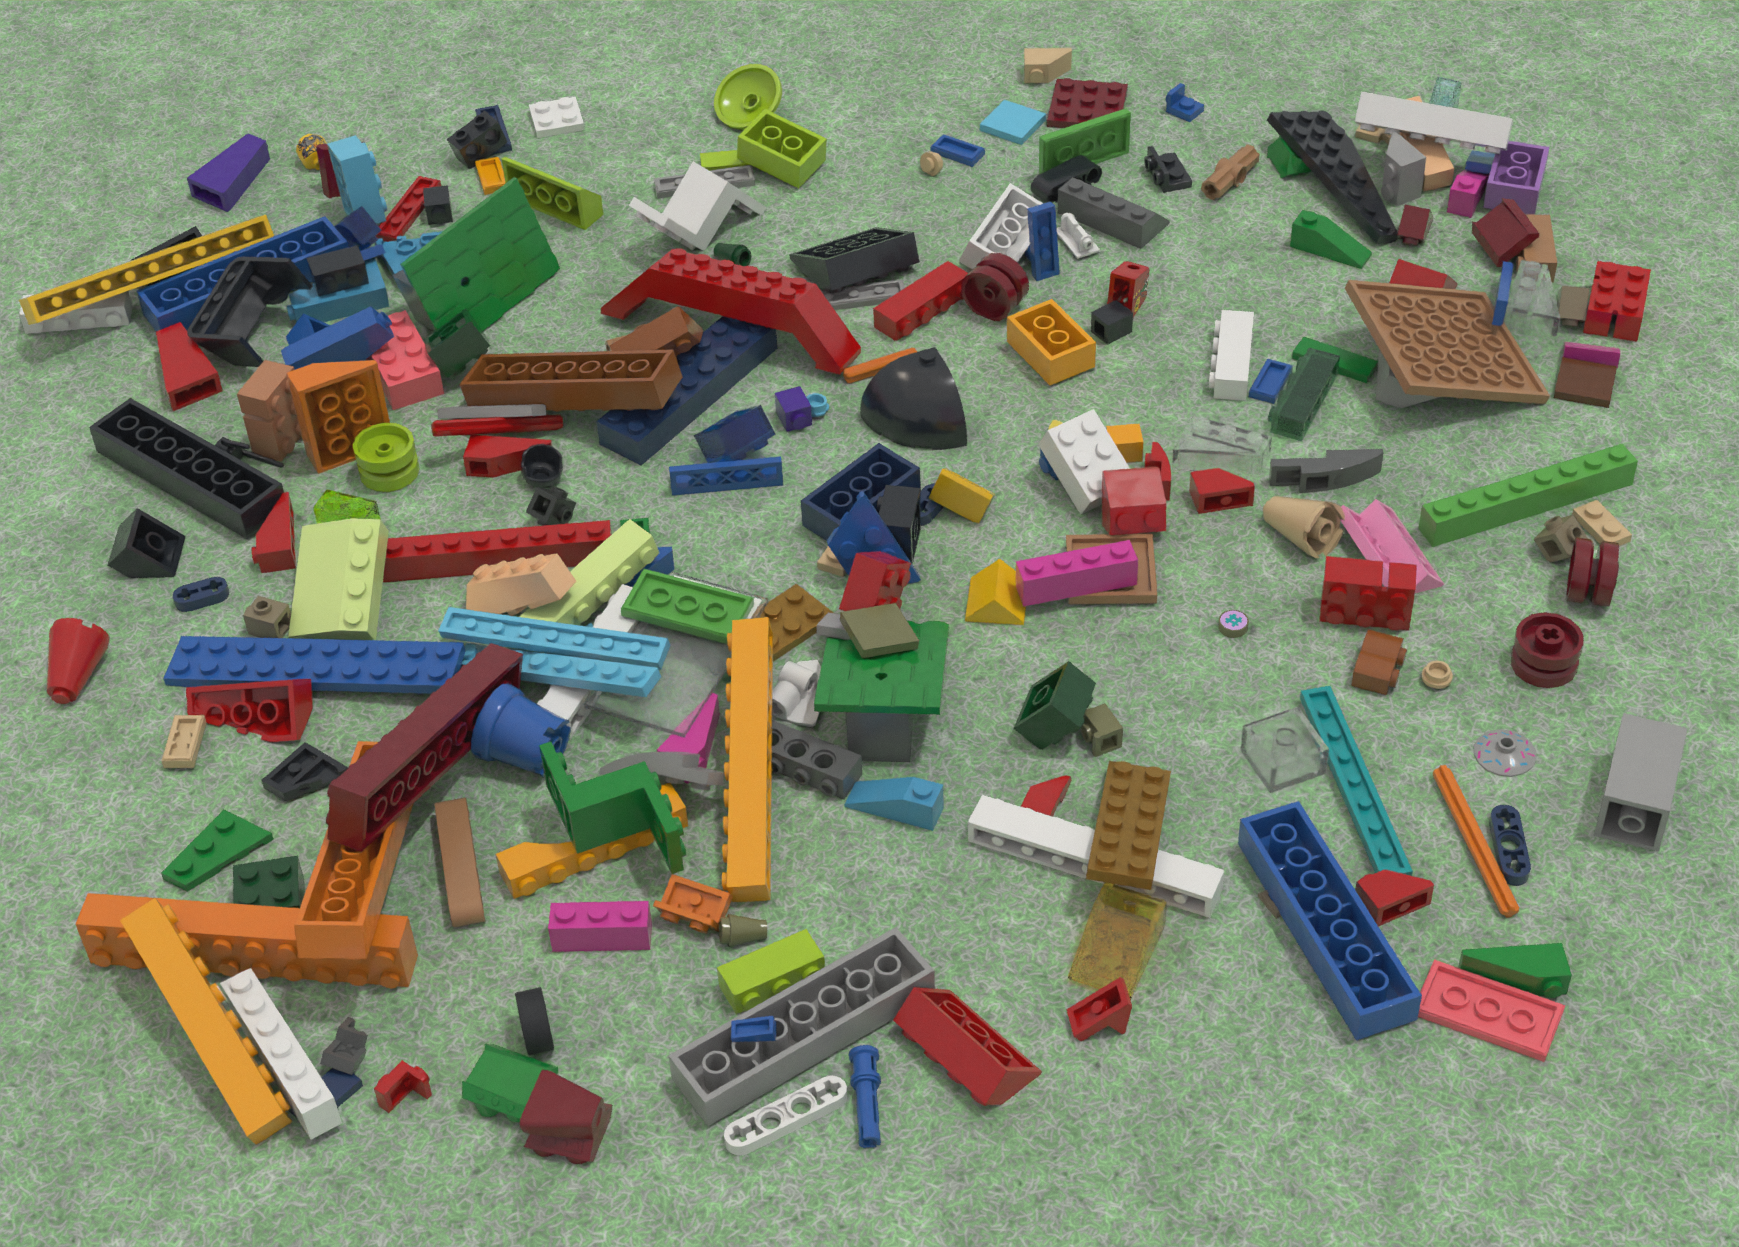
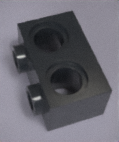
(477, 140)

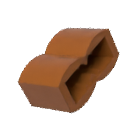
(1378, 661)

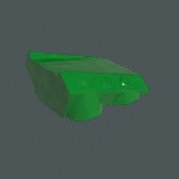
(1285, 159)
(502, 1082)

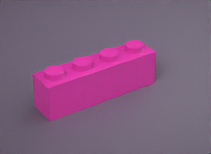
(1076, 573)

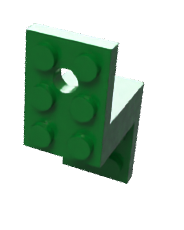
(613, 807)

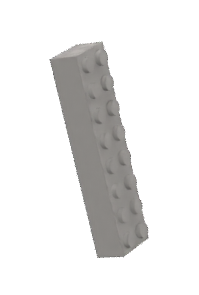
(811, 1024)

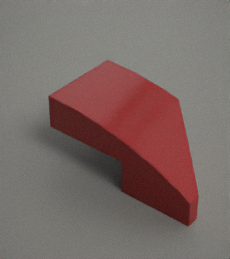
(1047, 795)

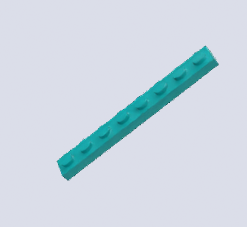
(1355, 782)

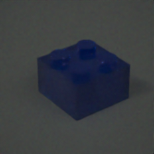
(735, 435)

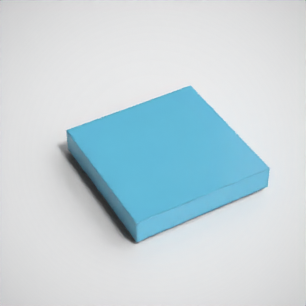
(1012, 122)

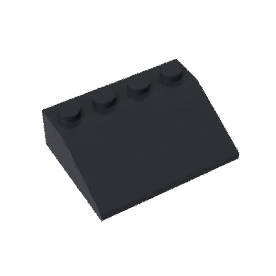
(857, 258)

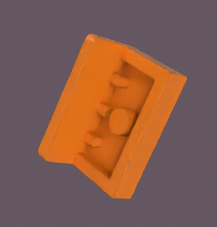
(693, 903)

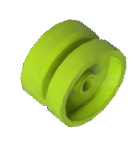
(386, 457)

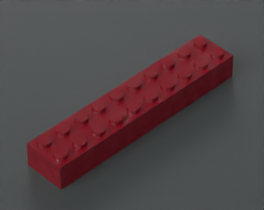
(416, 751)

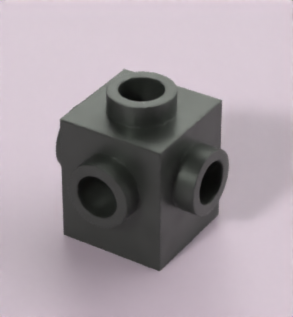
(551, 506)

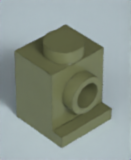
(1102, 730)

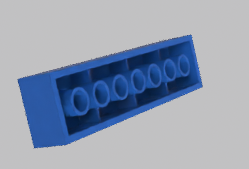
(184, 294)
(1329, 921)

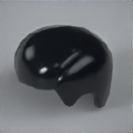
(541, 465)

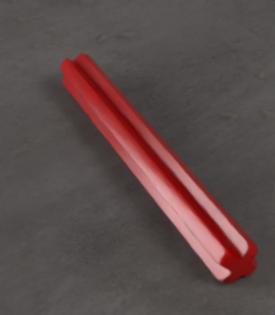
(496, 425)

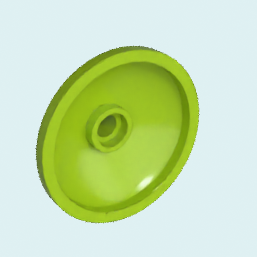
(743, 89)

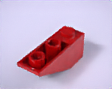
(496, 454)

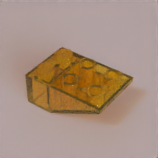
(1118, 937)

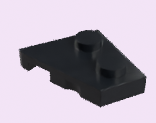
(302, 773)

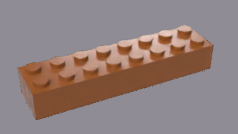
(574, 380)

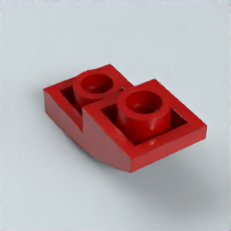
(1159, 459)

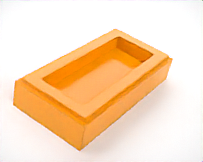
(490, 174)

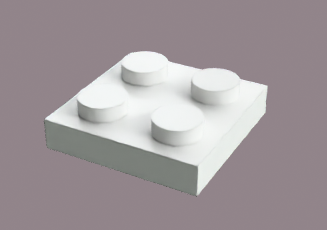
(556, 117)

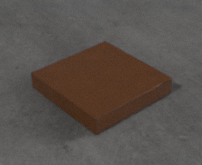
(1585, 382)

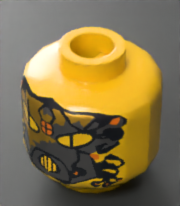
(307, 150)

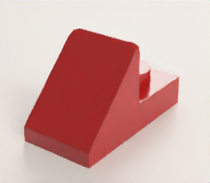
(1103, 1008)

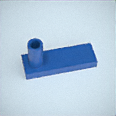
(1043, 241)

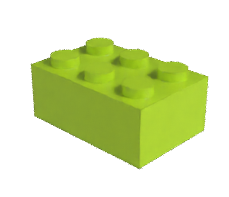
(781, 148)

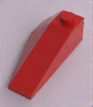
(265, 708)

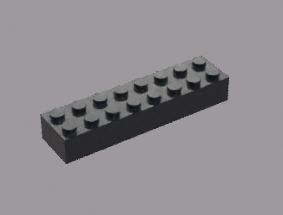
(187, 467)

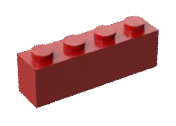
(919, 301)

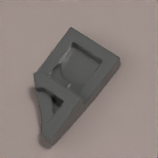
(347, 1049)

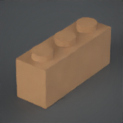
(1543, 248)

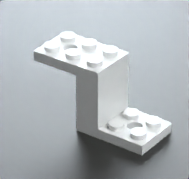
(697, 208)

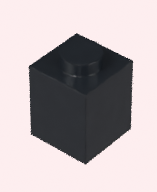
(437, 205)
(1111, 322)

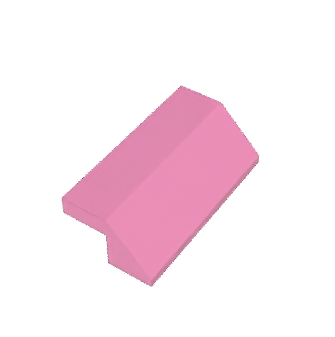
(1386, 539)

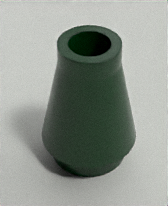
(734, 252)

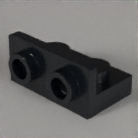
(1167, 171)

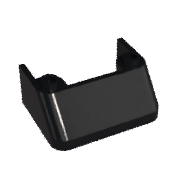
(238, 303)

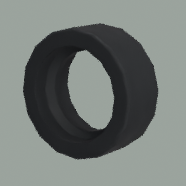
(534, 1021)

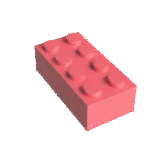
(405, 367)

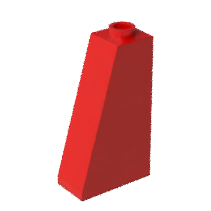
(185, 368)

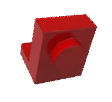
(399, 1083)

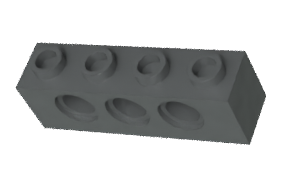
(814, 761)

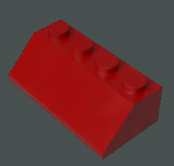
(965, 1045)

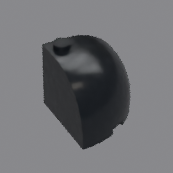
(916, 403)

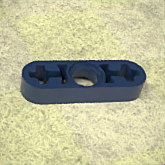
(1514, 834)

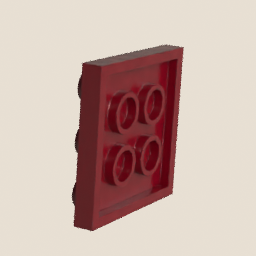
(1082, 100)

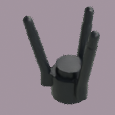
(237, 449)

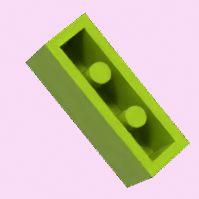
(769, 970)

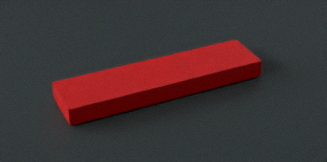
(406, 210)

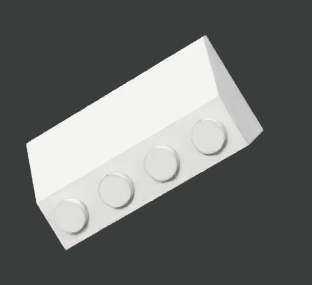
(1003, 229)

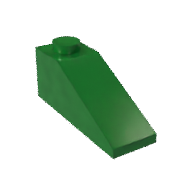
(1326, 239)
(1531, 968)

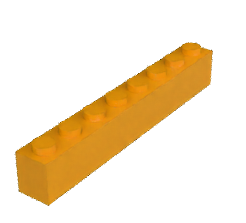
(206, 1021)

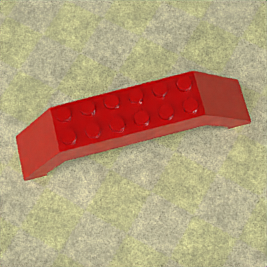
(746, 296)

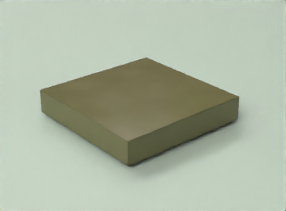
(879, 630)

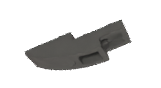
(1334, 471)

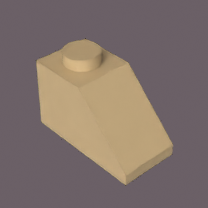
(1046, 64)

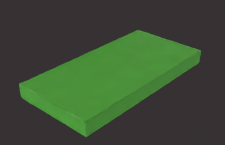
(1096, 139)
(685, 605)

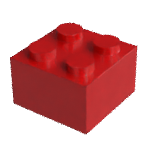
(875, 581)

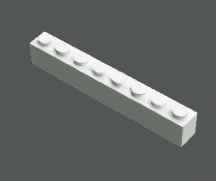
(1068, 849)

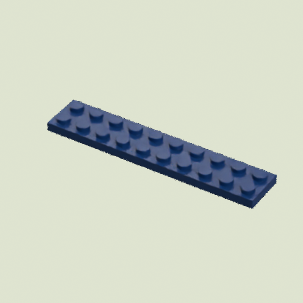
(328, 662)

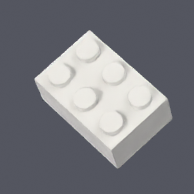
(1079, 455)

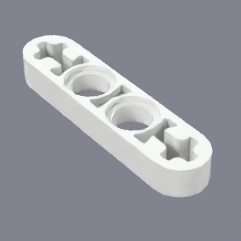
(783, 1112)

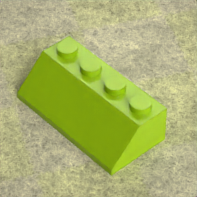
(555, 195)

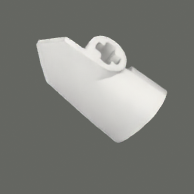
(796, 693)

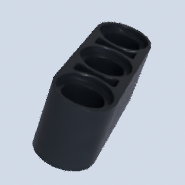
(1080, 167)

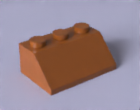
(668, 332)

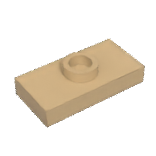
(184, 741)

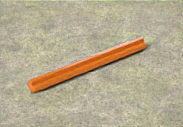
(1475, 841)

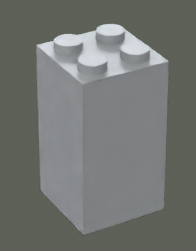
(1641, 782)

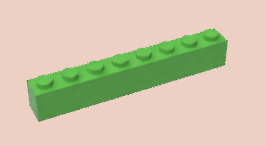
(1527, 495)

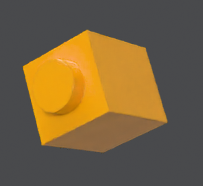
(1128, 441)

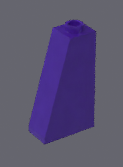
(230, 173)

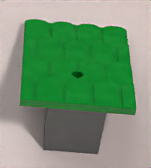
(479, 262)
(884, 691)

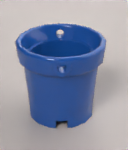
(513, 729)

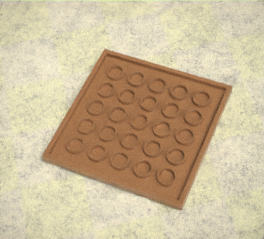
(1445, 343)

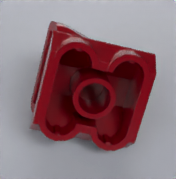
(564, 1119)

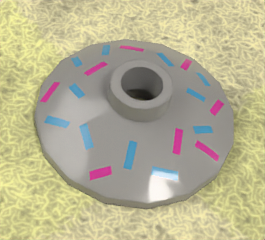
(1505, 753)

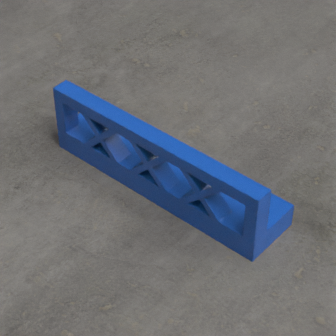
(726, 475)

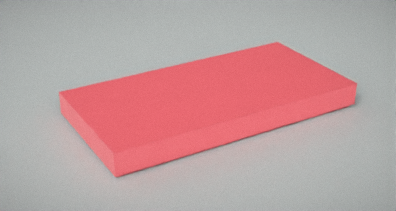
(1490, 1010)

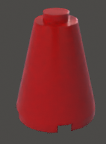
(72, 657)

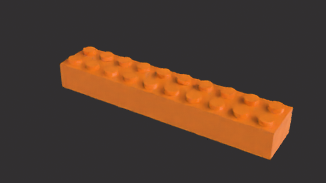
(347, 892)
(246, 937)

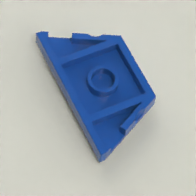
(864, 532)

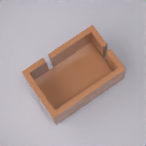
(270, 411)

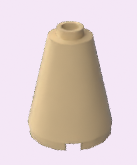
(1306, 523)

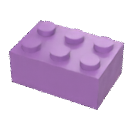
(1517, 176)

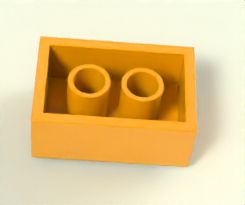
(1051, 342)

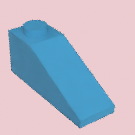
(899, 799)

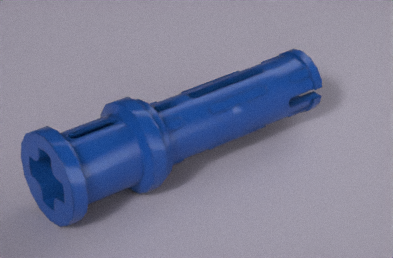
(865, 1083)

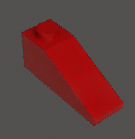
(276, 539)

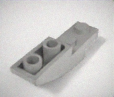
(671, 768)

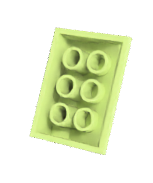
(339, 580)

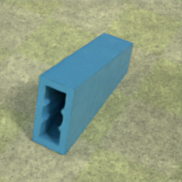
(343, 302)

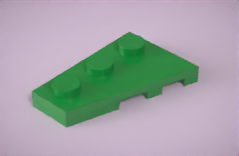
(216, 846)

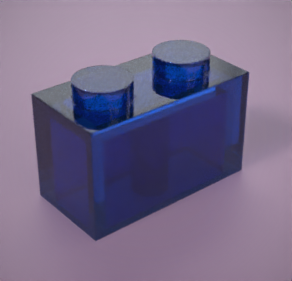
(358, 229)

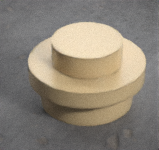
(931, 163)
(1437, 674)

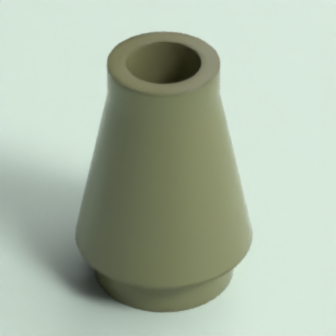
(740, 930)

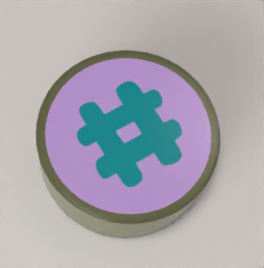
(1233, 623)

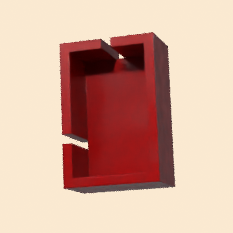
(1620, 292)
(1356, 596)

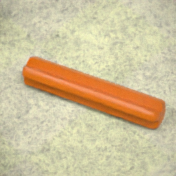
(872, 367)

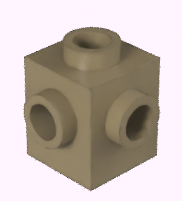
(1558, 537)

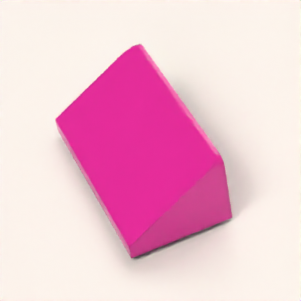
(1592, 353)

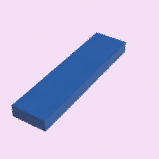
(1502, 294)

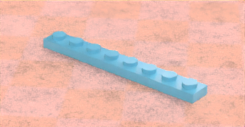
(554, 637)
(581, 672)

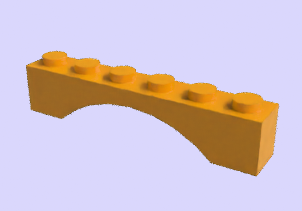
(538, 865)

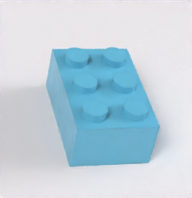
(356, 177)

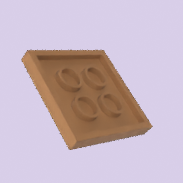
(1146, 589)

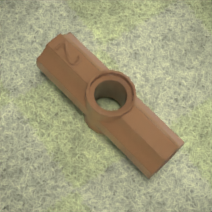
(1230, 172)

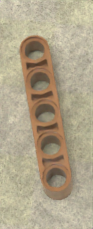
(459, 862)

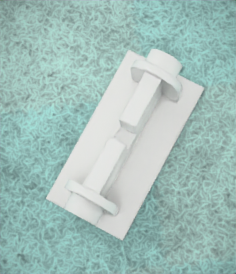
(1075, 237)

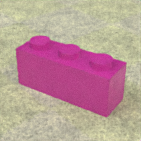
(600, 926)

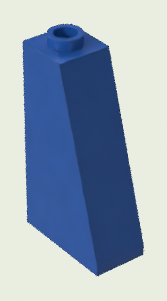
(344, 341)

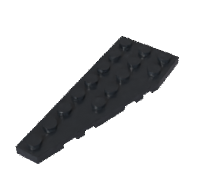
(1338, 166)

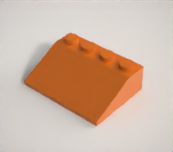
(334, 406)

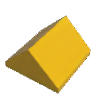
(961, 495)
(995, 596)

